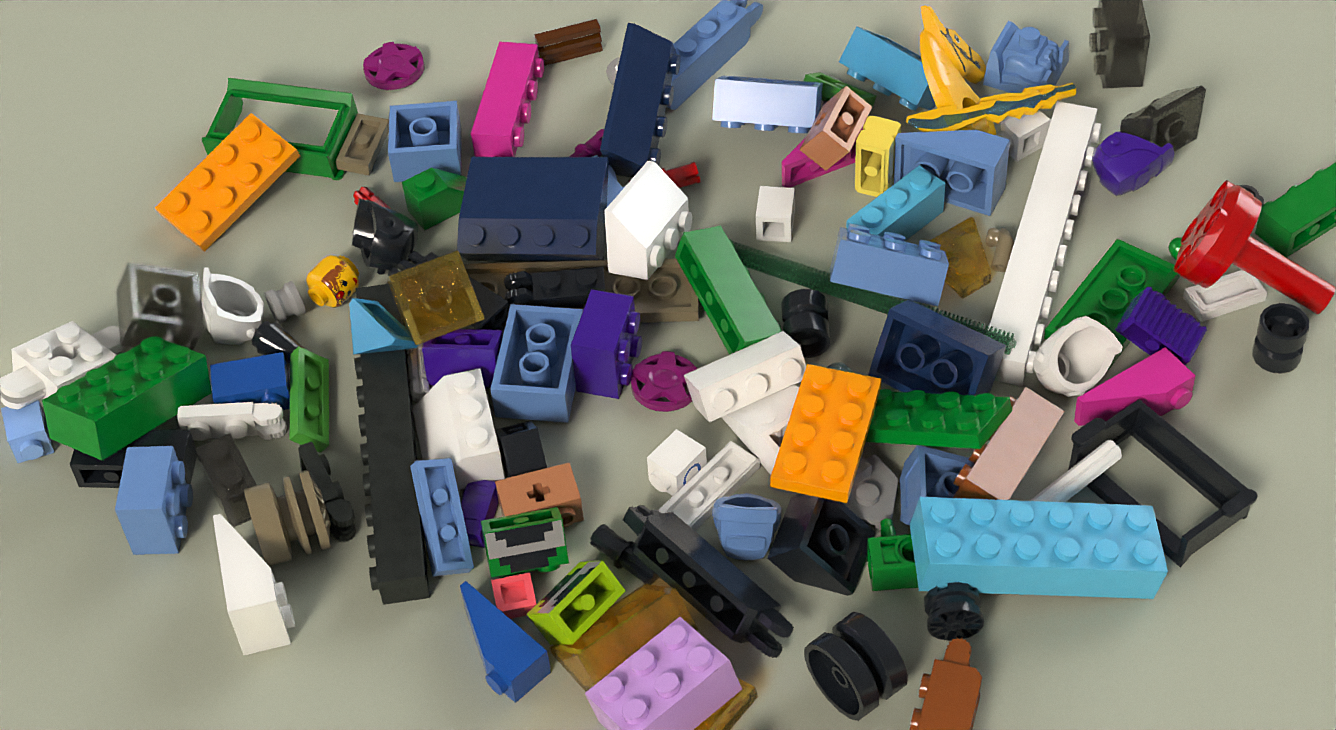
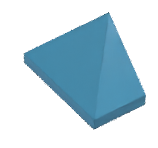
(376, 328)

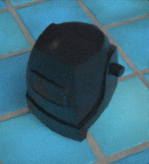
(383, 235)

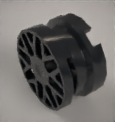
(953, 612)

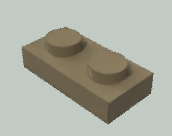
(363, 144)

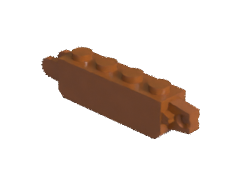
(949, 692)

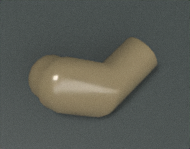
(1004, 244)

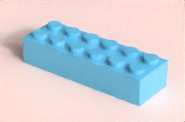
(1038, 547)

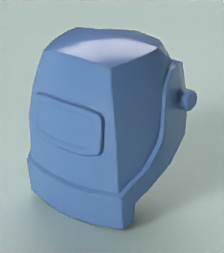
(746, 525)

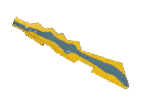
(992, 107)

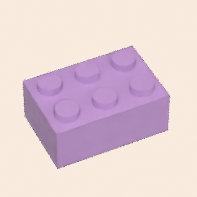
(665, 684)

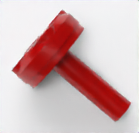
(1223, 238)

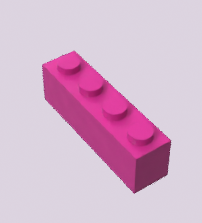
(507, 100)

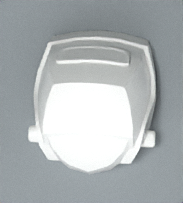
(230, 308)
(1076, 357)

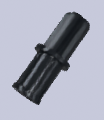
(621, 553)

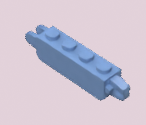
(711, 45)

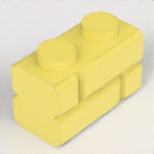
(875, 155)

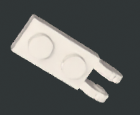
(232, 418)

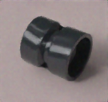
(807, 321)
(1280, 338)

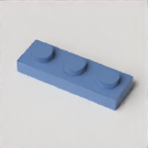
(442, 517)

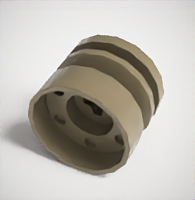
(288, 518)

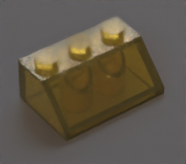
(621, 633)

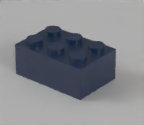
(934, 353)

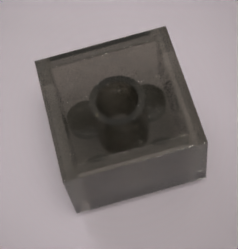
(1120, 43)
(159, 305)

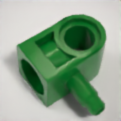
(889, 560)

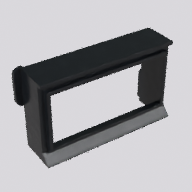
(1183, 458)

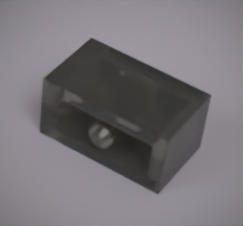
(227, 477)

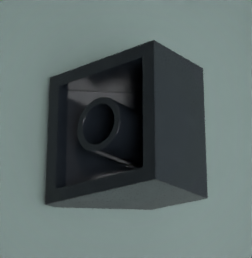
(821, 544)

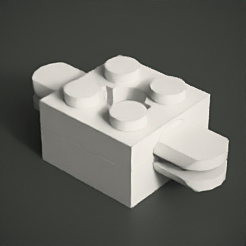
(56, 361)

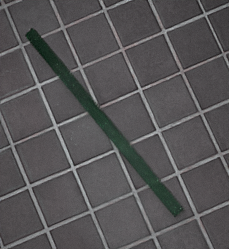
(821, 282)

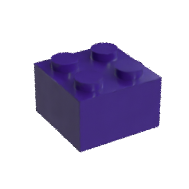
(606, 344)

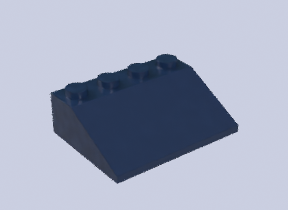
(534, 209)

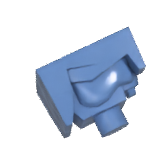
(1024, 60)

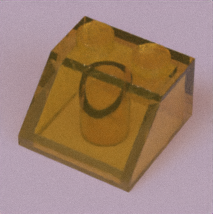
(435, 298)

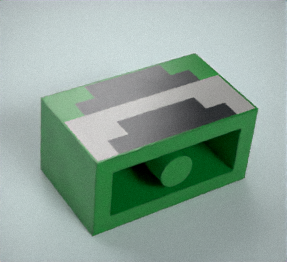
(525, 542)

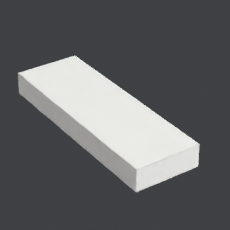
(717, 479)

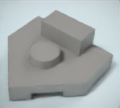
(873, 491)

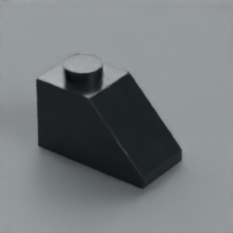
(520, 448)

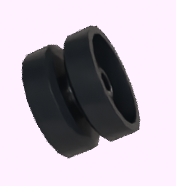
(856, 665)

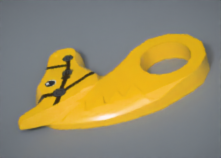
(947, 63)

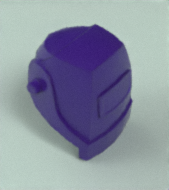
(1129, 162)

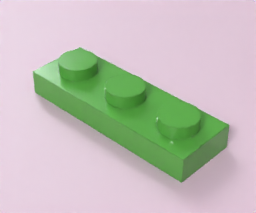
(309, 399)

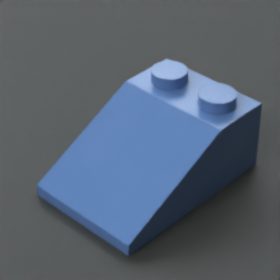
(966, 160)

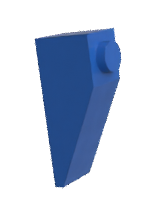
(508, 653)

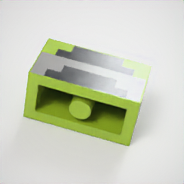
(576, 602)

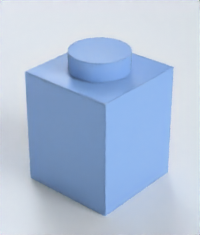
(27, 432)

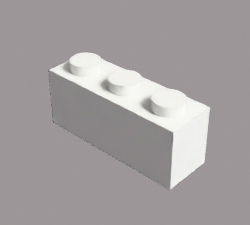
(746, 376)

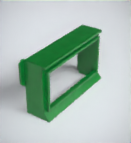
(313, 159)

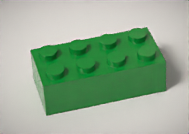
(126, 397)

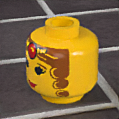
(332, 281)

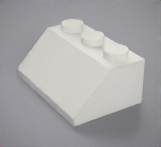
(645, 223)
(458, 425)

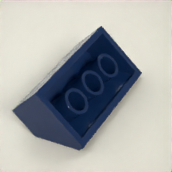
(639, 101)

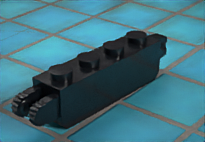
(707, 579)

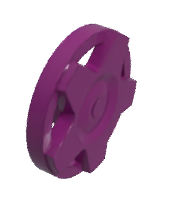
(391, 63)
(662, 379)

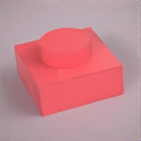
(514, 595)

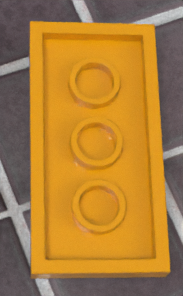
(227, 182)
(826, 433)

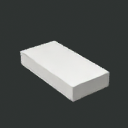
(1225, 295)

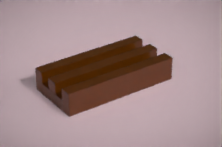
(569, 46)

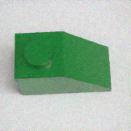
(434, 196)

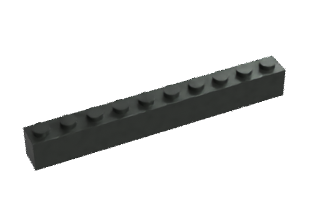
(389, 453)

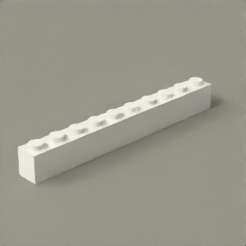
(1041, 235)

